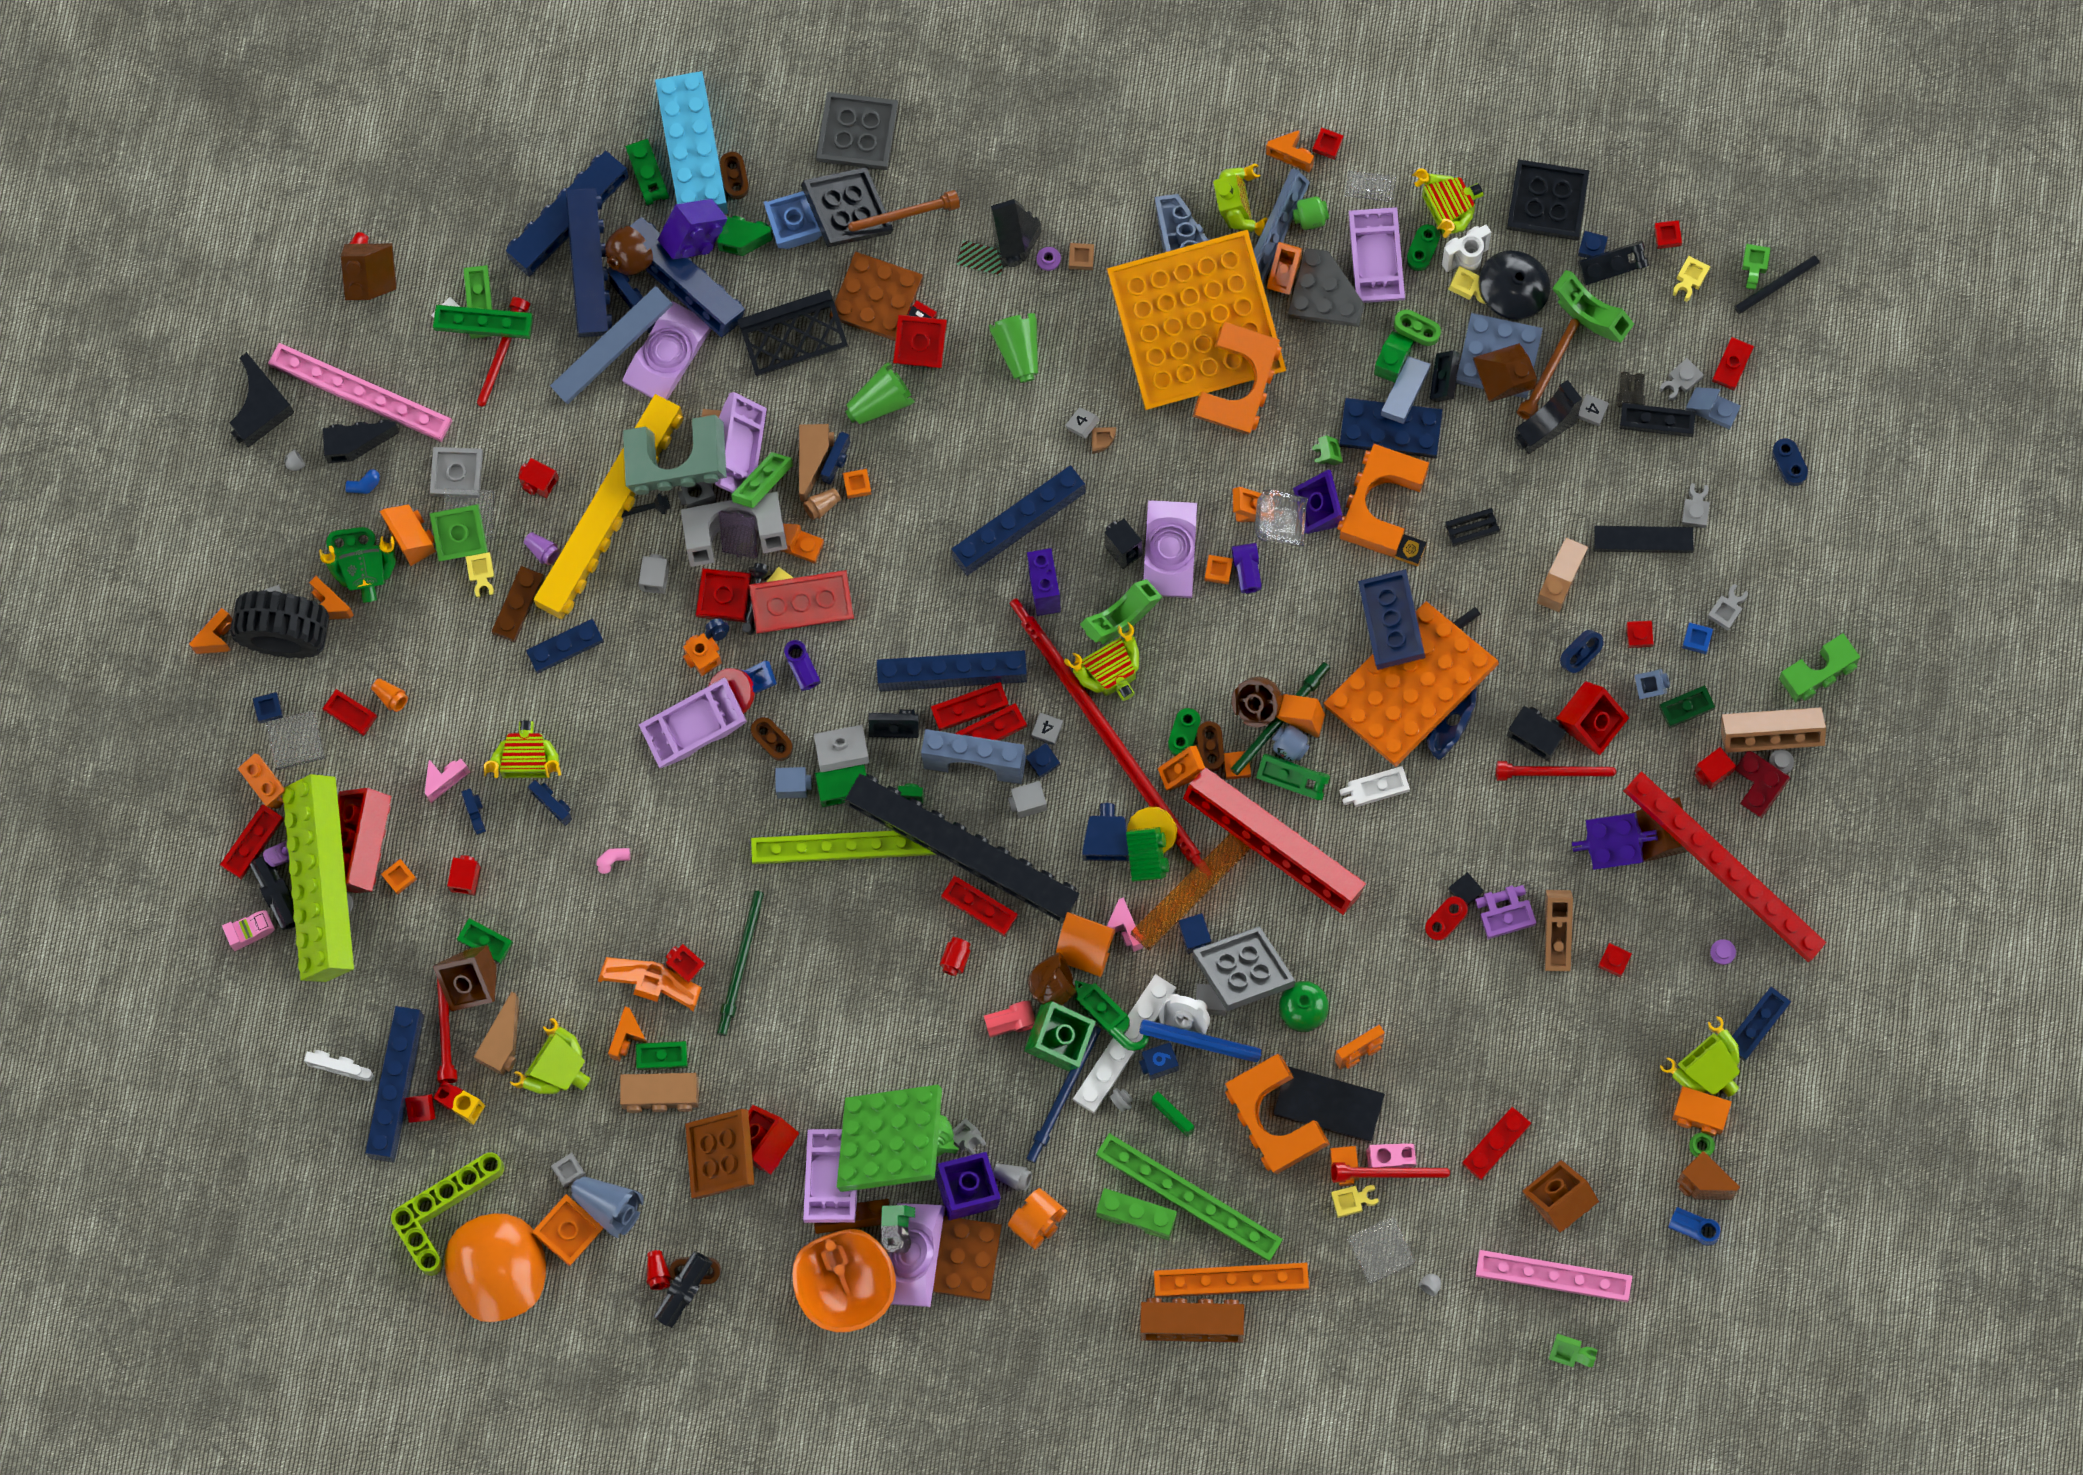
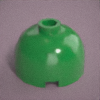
(1303, 1006)

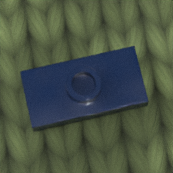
(836, 458)

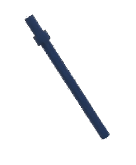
(1042, 1137)

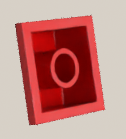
(1592, 717)
(769, 1138)

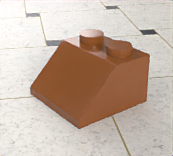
(1706, 1180)
(1561, 1196)

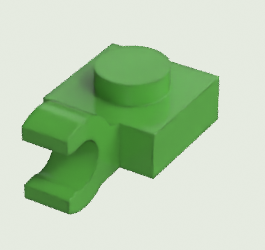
(1755, 261)
(1568, 1350)

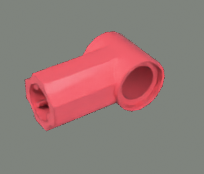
(1017, 1018)

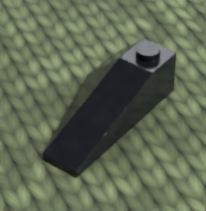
(1014, 232)

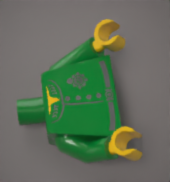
(362, 567)

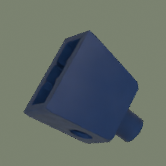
(1106, 836)

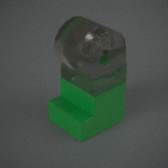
(895, 1228)

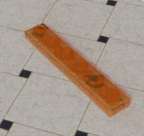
(1189, 891)

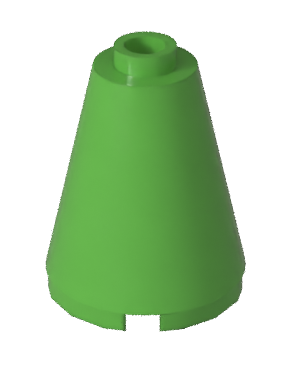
(1018, 345)
(879, 396)

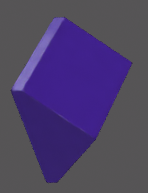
(1323, 506)

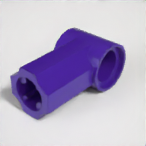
(1246, 561)
(801, 667)

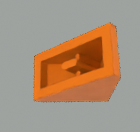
(1302, 713)

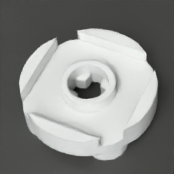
(1178, 1006)

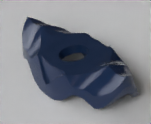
(1445, 736)

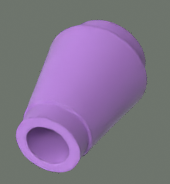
(543, 549)

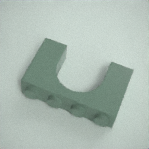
(704, 464)

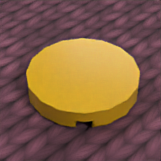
(1155, 817)

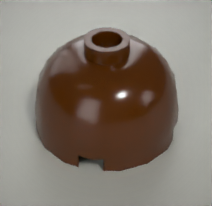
(627, 252)
(1256, 701)

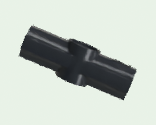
(275, 892)
(683, 1289)

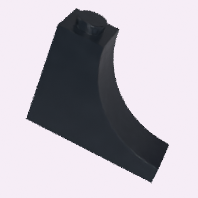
(262, 409)
(1551, 420)

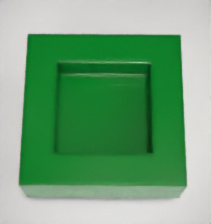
(912, 791)

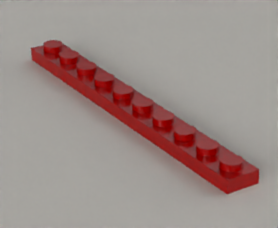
(1724, 866)

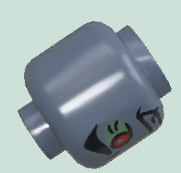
(1290, 743)

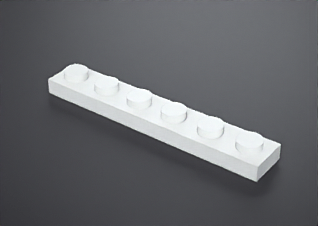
(1115, 1056)

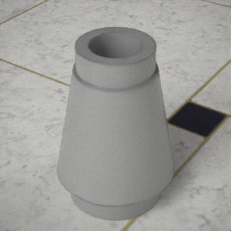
(1013, 1176)

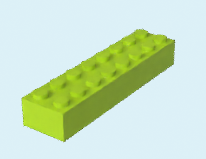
(318, 878)

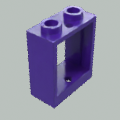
(1044, 582)

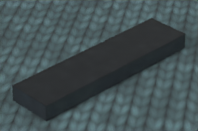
(1643, 539)

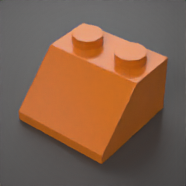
(409, 533)

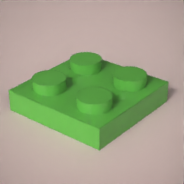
(458, 532)

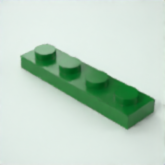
(482, 321)

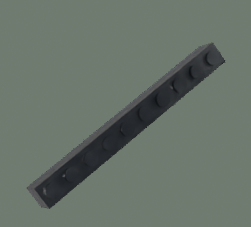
(961, 847)

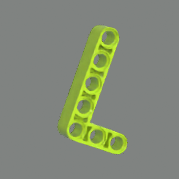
(439, 1205)

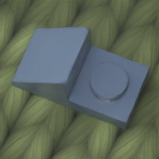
(1713, 407)

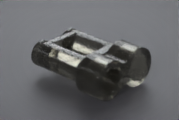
(1632, 397)

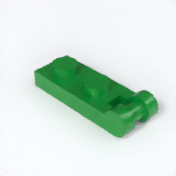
(647, 171)
(1292, 776)

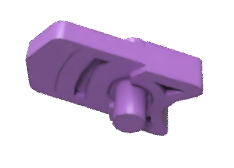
(277, 854)

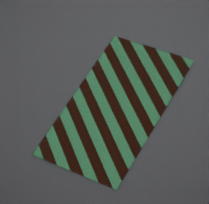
(979, 258)

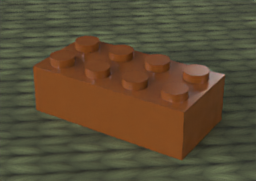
(1192, 1321)

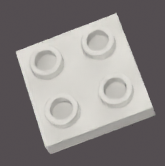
(1467, 250)

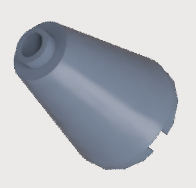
(608, 1204)

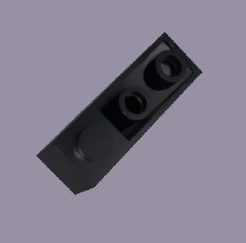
(351, 442)

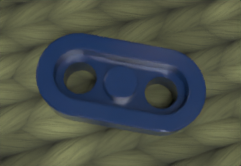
(1788, 461)
(1581, 652)

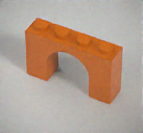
(1259, 352)
(1381, 467)
(1248, 1092)

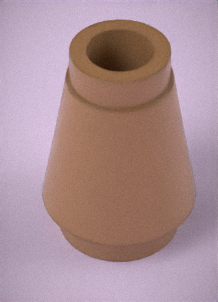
(821, 503)

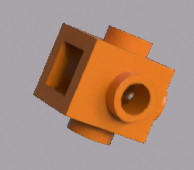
(701, 654)

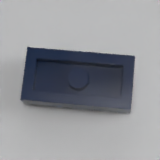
(558, 809)

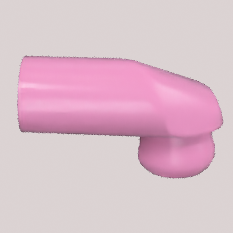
(610, 856)

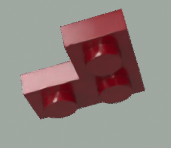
(1766, 781)

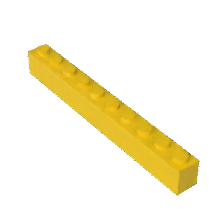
(602, 518)

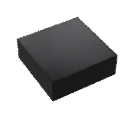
(1466, 888)

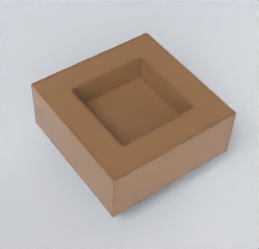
(1081, 256)

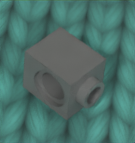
(707, 496)

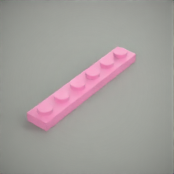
(1553, 1276)

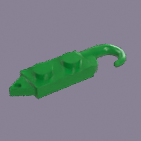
(1107, 1014)

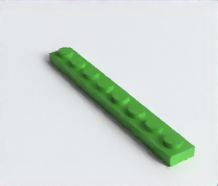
(1189, 1197)

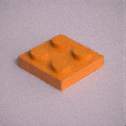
(1366, 1043)
(567, 1230)

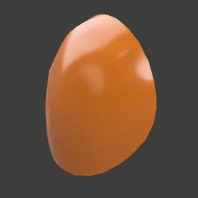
(495, 1267)
(844, 1280)

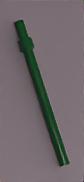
(1309, 685)
(728, 1009)

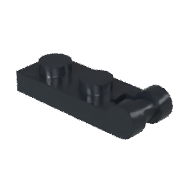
(1612, 263)

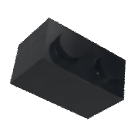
(1123, 543)
(1536, 732)

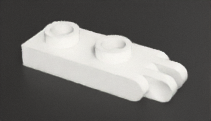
(1376, 787)
(342, 1066)

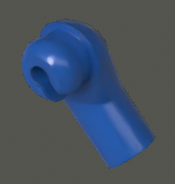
(365, 485)

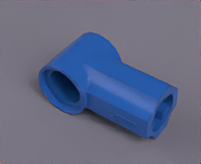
(1692, 1224)

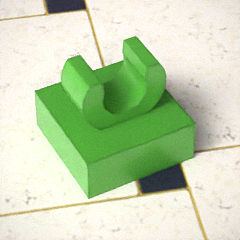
(1329, 451)

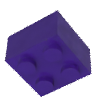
(692, 229)
(967, 1186)

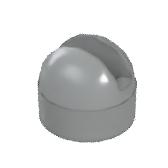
(294, 461)
(1430, 1284)

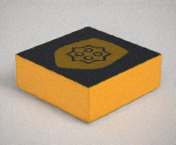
(1410, 550)

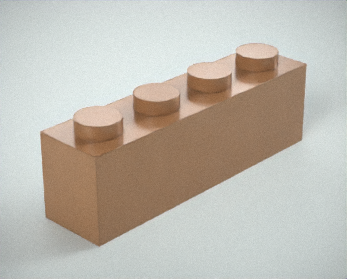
(1773, 730)

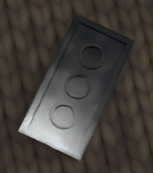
(1331, 1103)

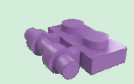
(1508, 918)

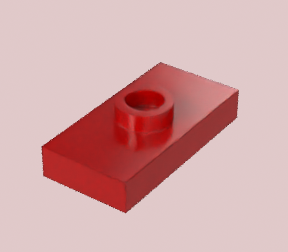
(1732, 363)

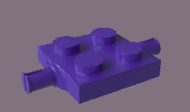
(1614, 841)

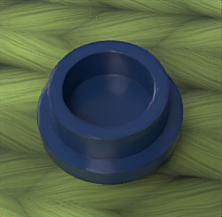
(716, 629)

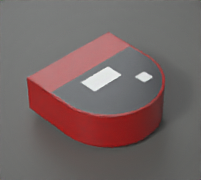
(921, 310)

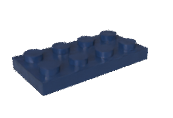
(1365, 426)
(1391, 619)

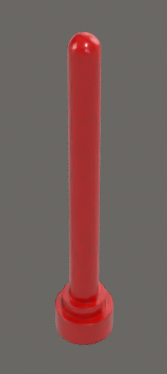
(516, 305)
(1506, 770)
(446, 1070)
(1341, 1172)

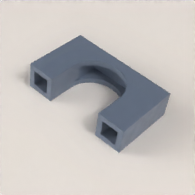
(1002, 757)

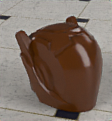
(1052, 981)

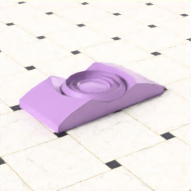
(1376, 255)
(667, 352)
(743, 439)
(1170, 547)
(693, 723)
(822, 1198)
(917, 1267)

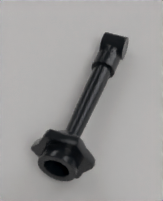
(661, 504)
(759, 572)

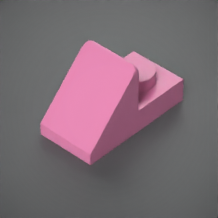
(439, 783)
(1122, 920)

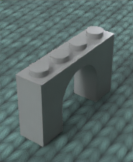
(703, 524)

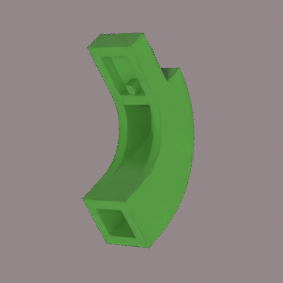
(1592, 313)
(1129, 608)

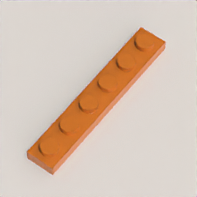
(1231, 1280)

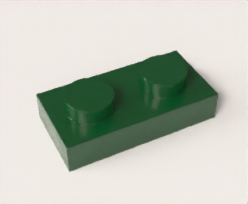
(1687, 706)

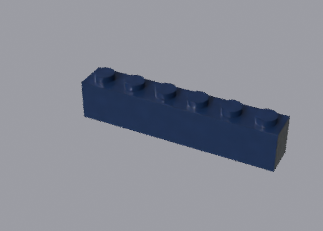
(551, 229)
(587, 262)
(691, 284)
(1018, 520)
(951, 671)
(394, 1084)

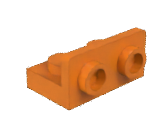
(262, 781)

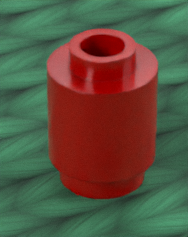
(955, 956)

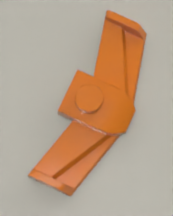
(650, 980)

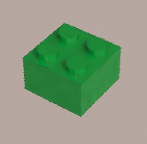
(1059, 1036)

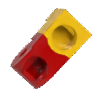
(459, 1102)

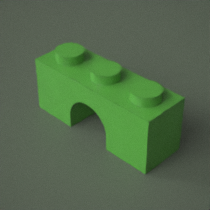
(1803, 681)
(1136, 1212)

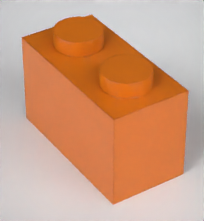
(1701, 1111)

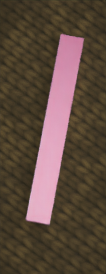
(360, 392)

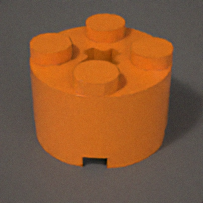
(1037, 1218)

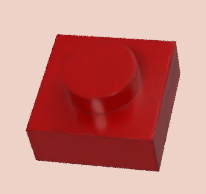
(1328, 143)
(1668, 234)
(1639, 634)
(1615, 960)
(420, 1108)

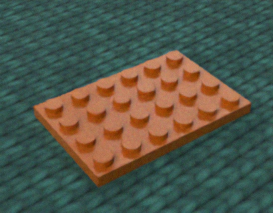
(1407, 701)

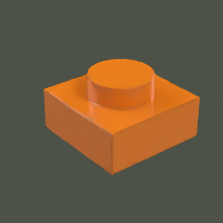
(857, 483)
(1218, 569)
(1229, 760)
(398, 876)

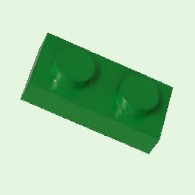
(477, 935)
(661, 1055)

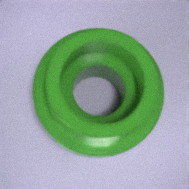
(1701, 1137)

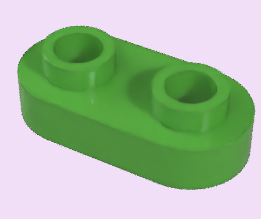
(1418, 327)

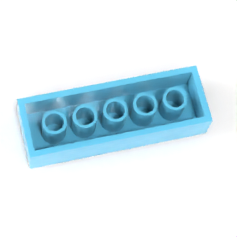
(690, 139)

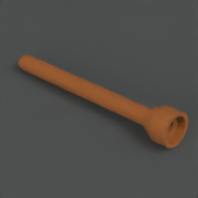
(947, 201)
(1530, 405)

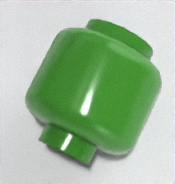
(1311, 213)

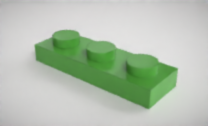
(478, 290)
(762, 480)

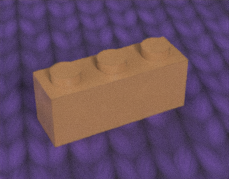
(659, 1092)

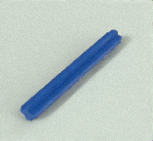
(1200, 1041)

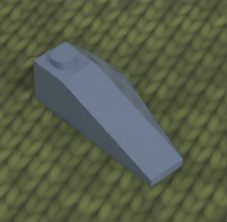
(1176, 223)

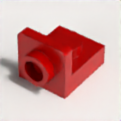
(684, 962)

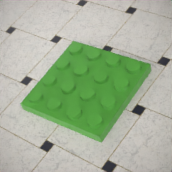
(889, 1138)

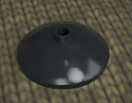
(1508, 295)

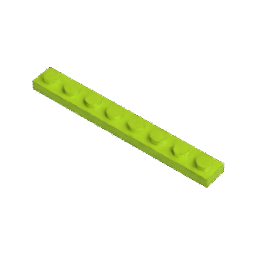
(833, 847)

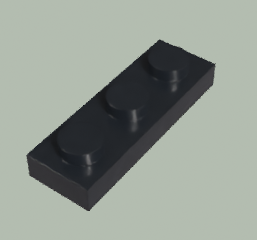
(1657, 420)

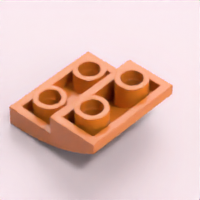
(1085, 943)

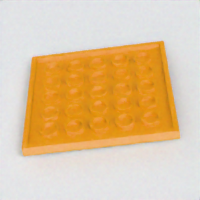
(1174, 312)

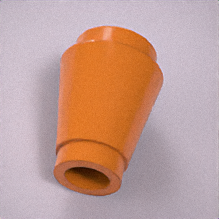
(390, 695)

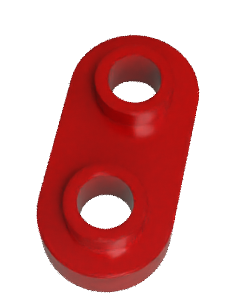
(1447, 919)

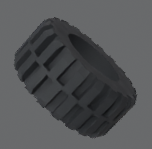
(279, 624)

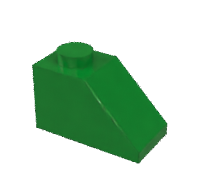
(1393, 356)

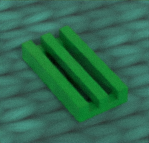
(1172, 1114)

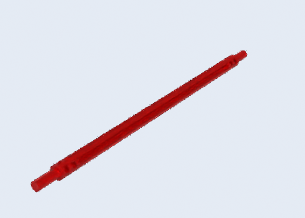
(1102, 726)

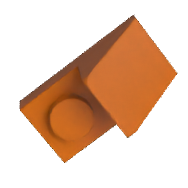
(1285, 150)
(1284, 268)
(1245, 504)
(801, 543)
(332, 603)
(208, 638)
(1181, 768)
(626, 1029)

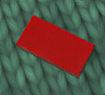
(349, 712)

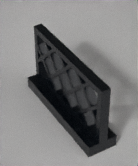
(785, 313)

